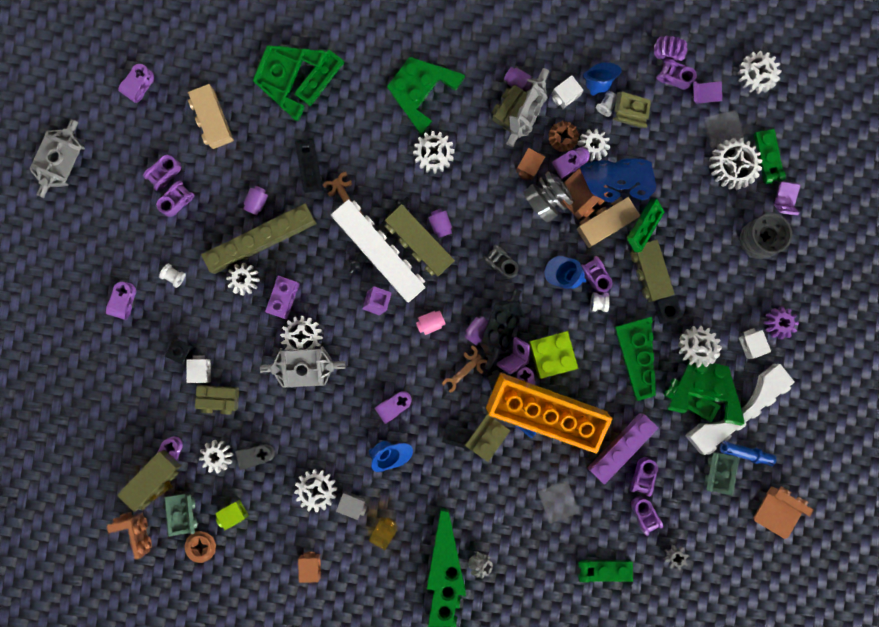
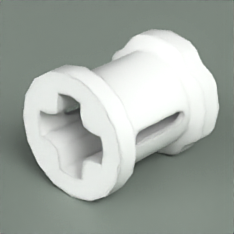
(607, 103)
(172, 275)

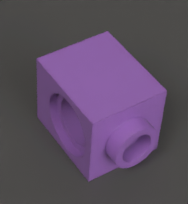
(376, 300)

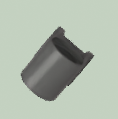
(500, 262)
(252, 456)

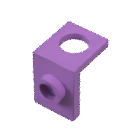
(707, 92)
(787, 197)
(517, 359)

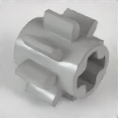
(680, 560)
(480, 565)

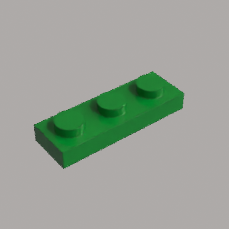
(319, 78)
(645, 225)

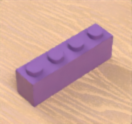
(622, 448)

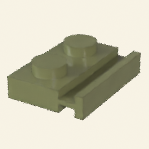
(632, 109)
(487, 438)

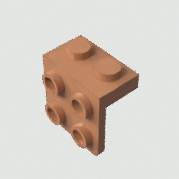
(583, 197)
(781, 511)
(137, 530)

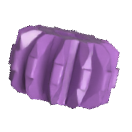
(670, 48)
(787, 326)

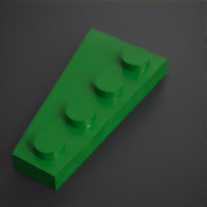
(638, 355)

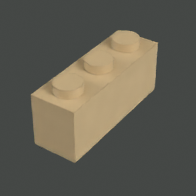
(210, 116)
(607, 221)

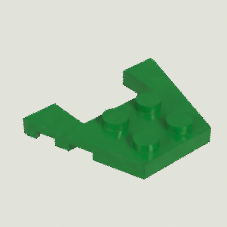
(278, 72)
(415, 83)
(711, 384)

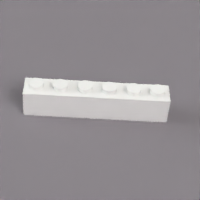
(376, 249)

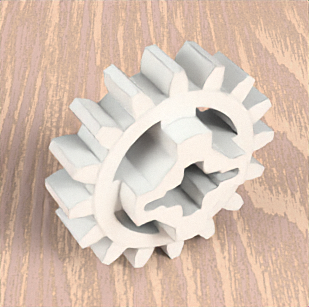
(752, 76)
(428, 158)
(302, 326)
(708, 349)
(307, 487)

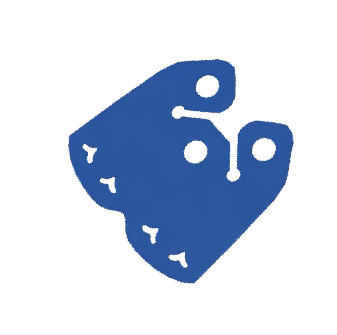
(614, 171)

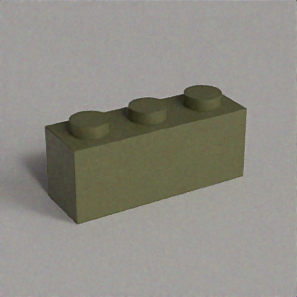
(652, 272)
(149, 481)

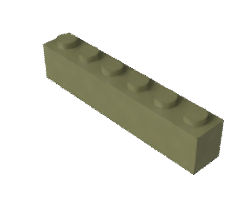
(258, 239)

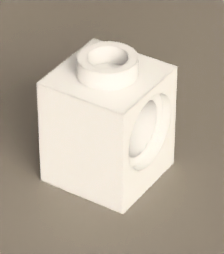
(566, 92)
(754, 343)
(199, 370)

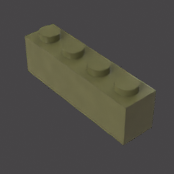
(418, 239)

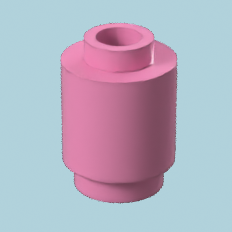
(430, 322)

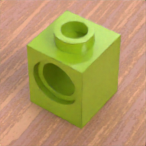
(231, 515)

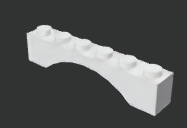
(769, 385)

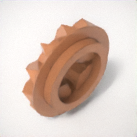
(555, 138)
(196, 554)

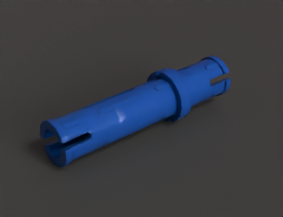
(754, 455)

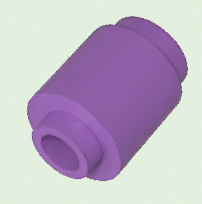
(519, 78)
(255, 200)
(440, 223)
(476, 330)

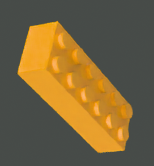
(548, 413)

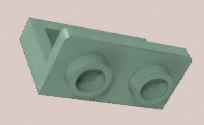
(722, 473)
(180, 514)

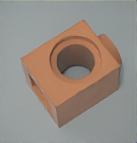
(529, 164)
(309, 567)

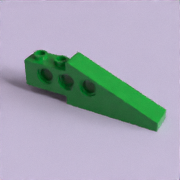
(443, 557)

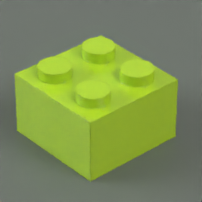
(553, 355)

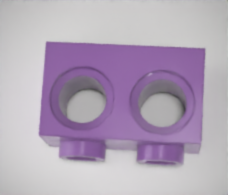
(282, 297)

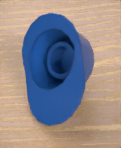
(601, 77)
(564, 272)
(389, 455)

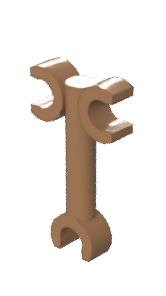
(338, 185)
(475, 360)

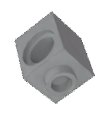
(352, 505)

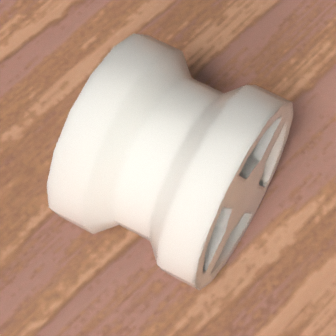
(600, 302)

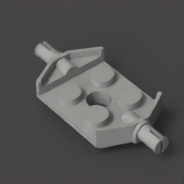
(530, 110)
(56, 173)
(317, 362)

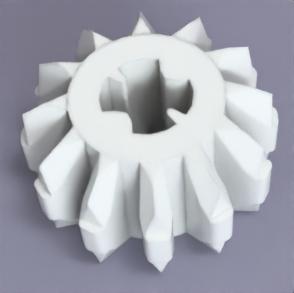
(597, 138)
(249, 281)
(210, 460)

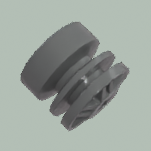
(549, 196)
(774, 238)

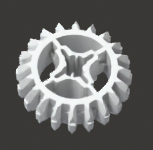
(731, 177)

